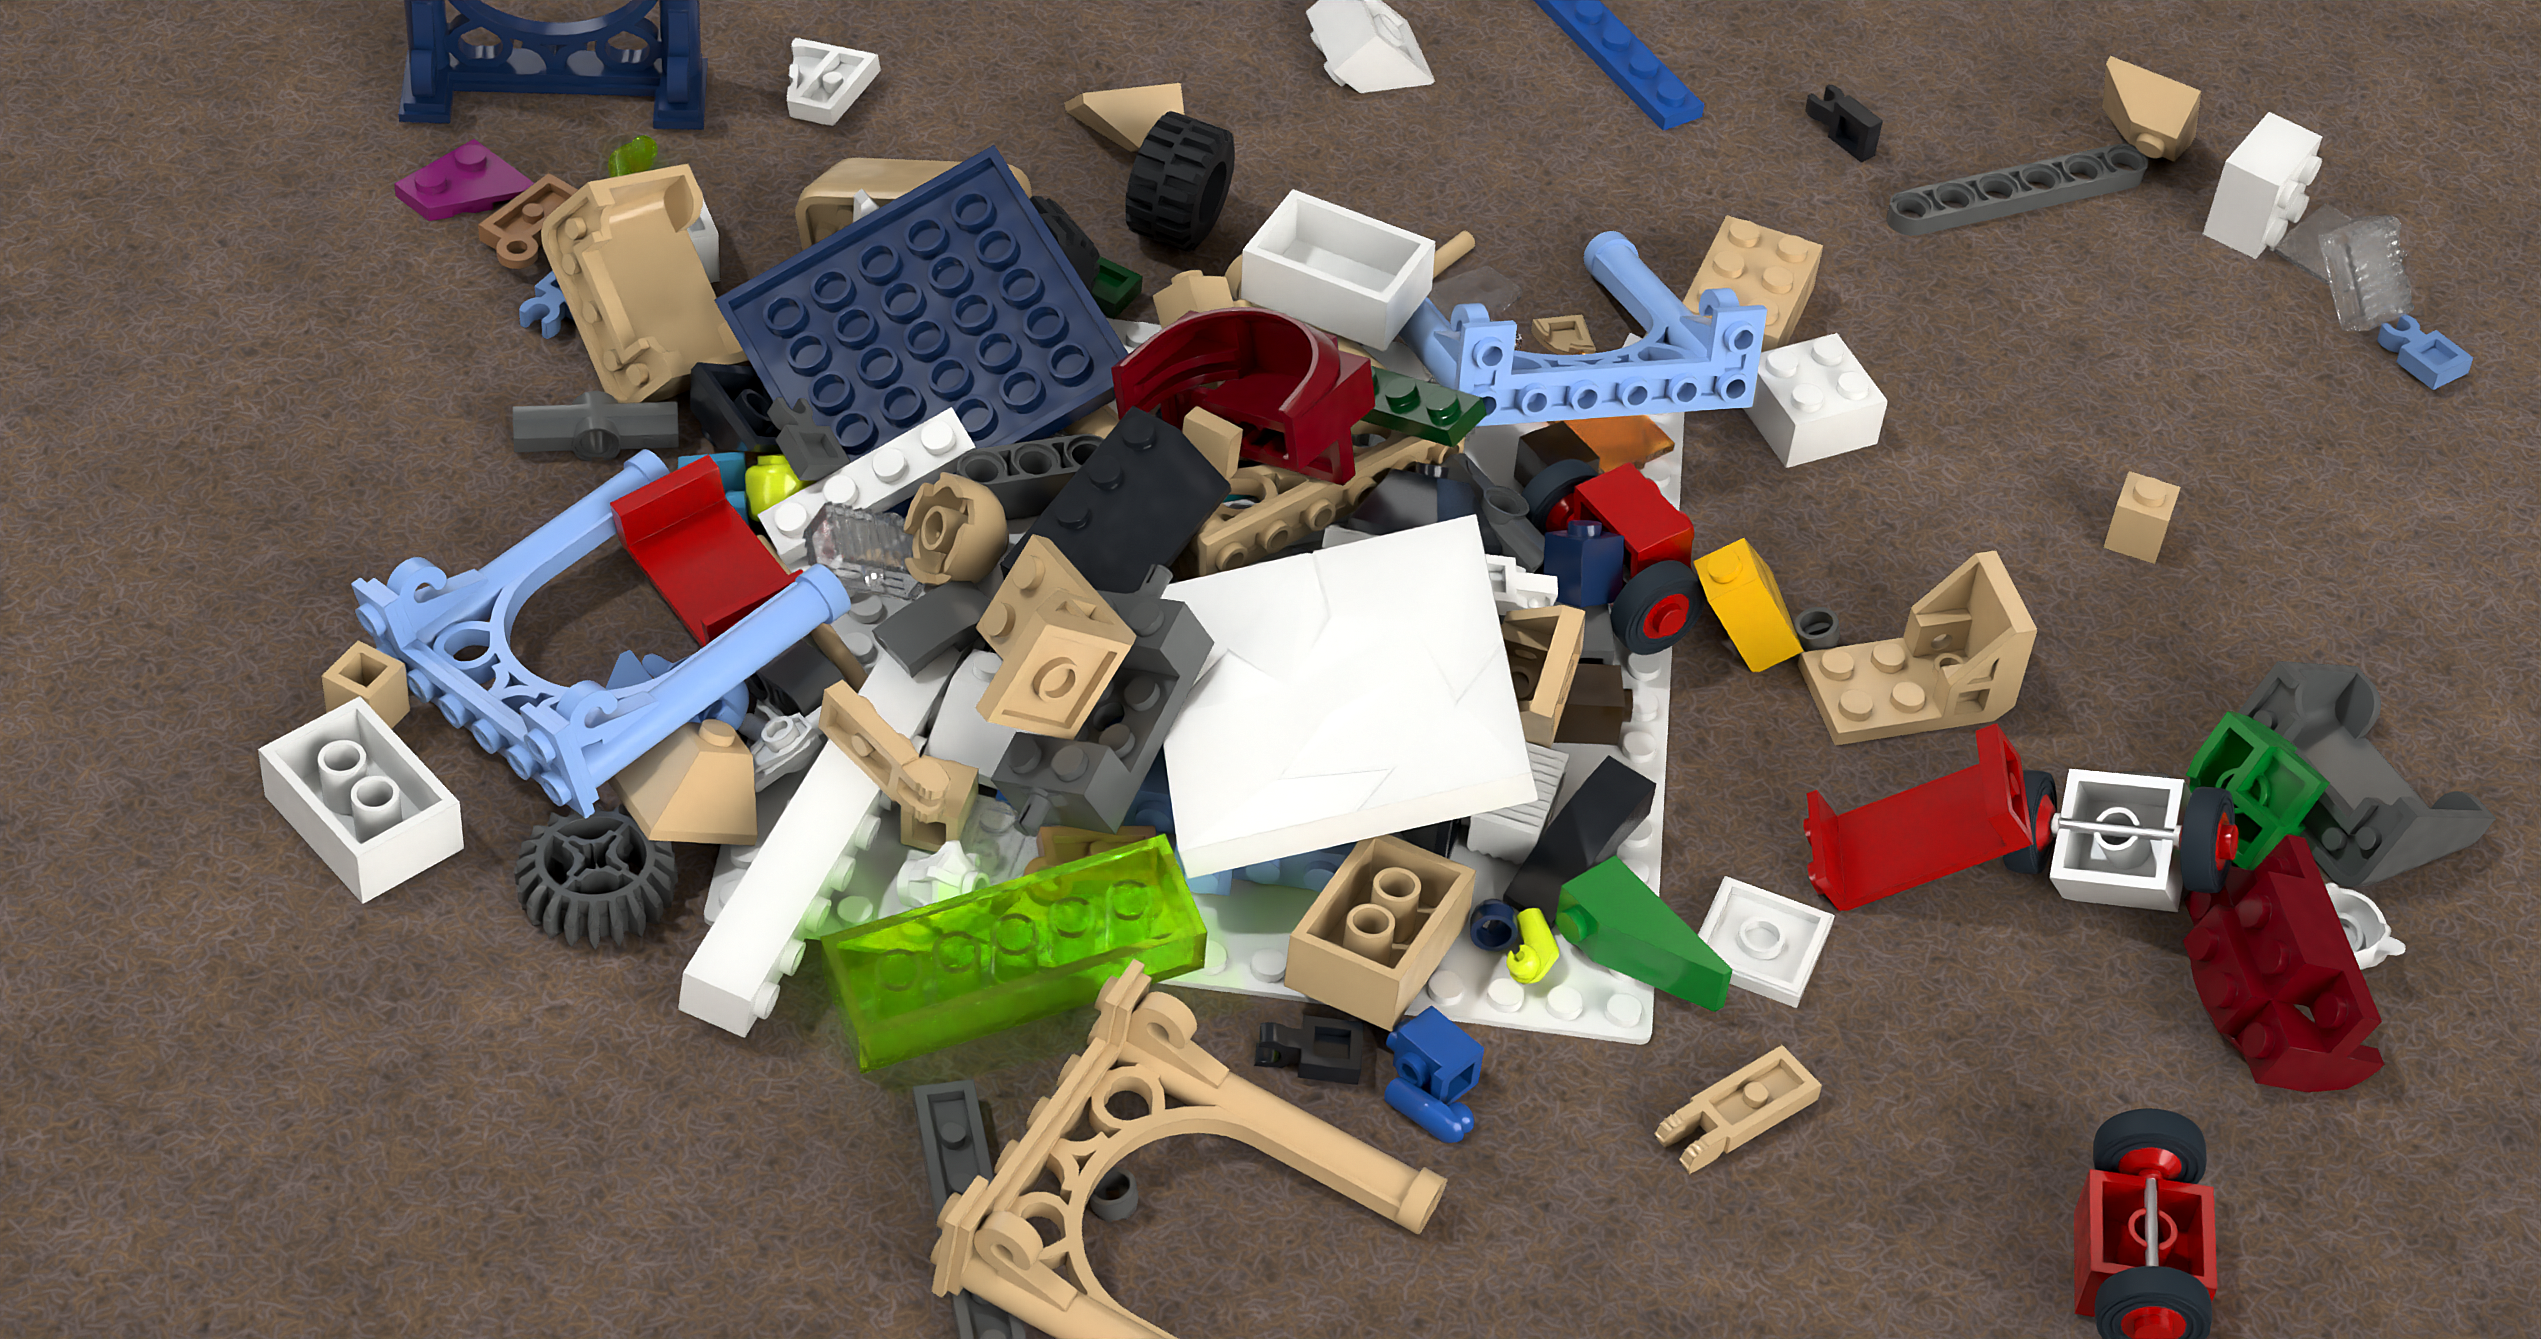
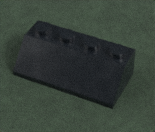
(1130, 504)

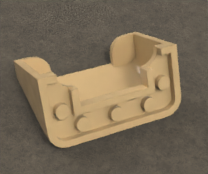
(829, 200)
(639, 282)

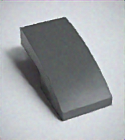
(933, 625)

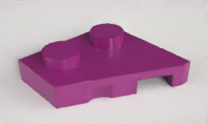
(461, 182)

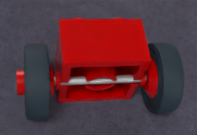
(1659, 589)
(2146, 1230)

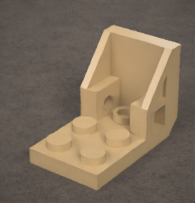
(1054, 642)
(1543, 658)
(1949, 670)

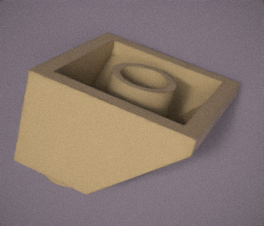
(2150, 109)
(1126, 113)
(693, 787)

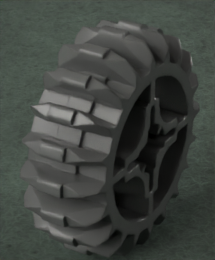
(598, 888)

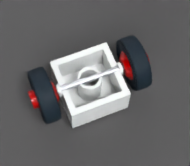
(2128, 838)

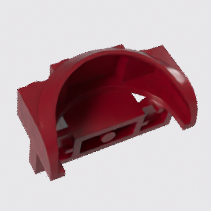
(2275, 945)

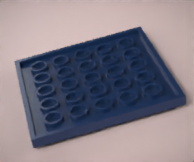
(931, 310)

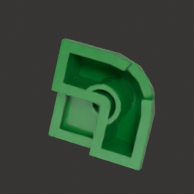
(2266, 780)

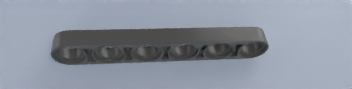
(2013, 183)

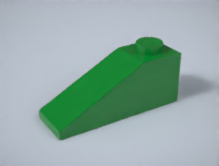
(1637, 934)

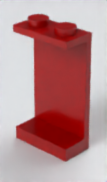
(698, 549)
(1921, 829)

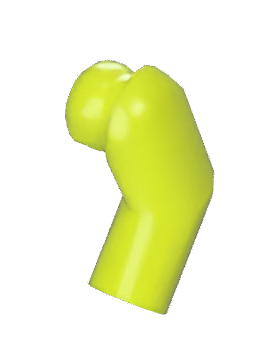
(1538, 950)

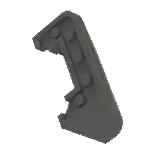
(2368, 816)

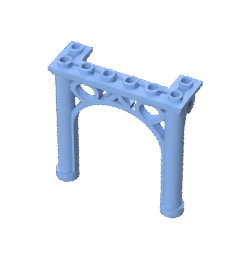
(1676, 368)
(584, 732)

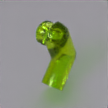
(633, 157)

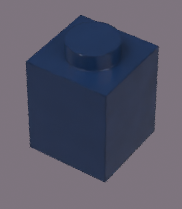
(1585, 563)

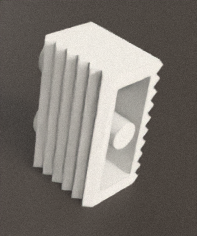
(1518, 828)

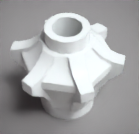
(940, 876)

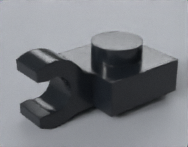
(1848, 122)
(1322, 1048)

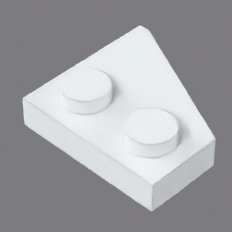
(827, 80)

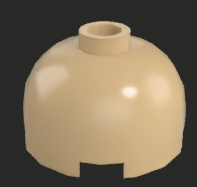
(955, 531)

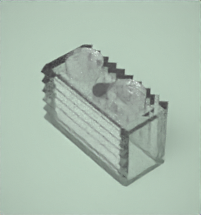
(2366, 272)
(863, 550)

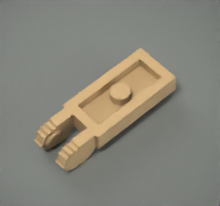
(883, 753)
(1740, 1107)

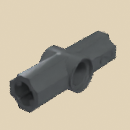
(595, 426)
(1505, 512)

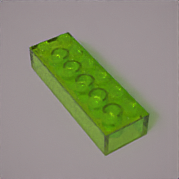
(1010, 952)

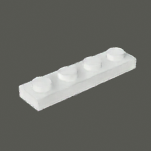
(872, 481)

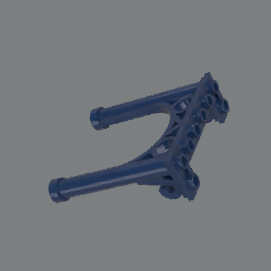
(555, 58)

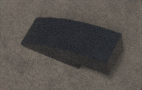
(1582, 836)

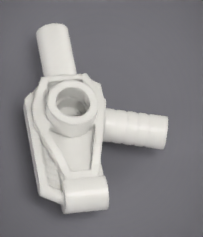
(781, 744)

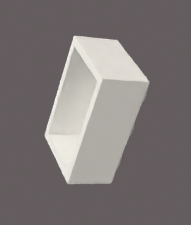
(1337, 270)

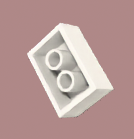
(361, 799)

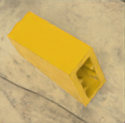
(1749, 604)

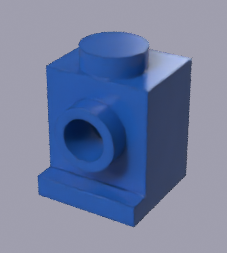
(1436, 1055)

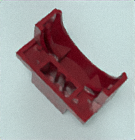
(1280, 385)

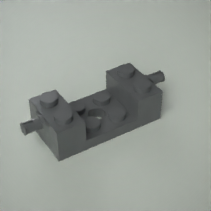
(1099, 772)

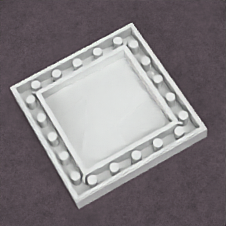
(1344, 700)

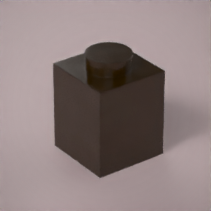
(1548, 446)
(1595, 706)

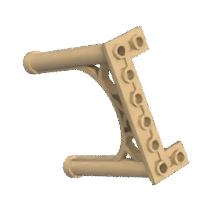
(1305, 503)
(1146, 1049)

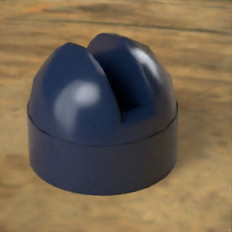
(1501, 929)

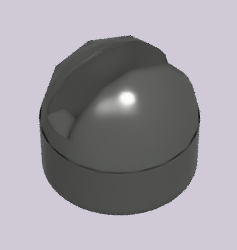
(1817, 629)
(1115, 1179)

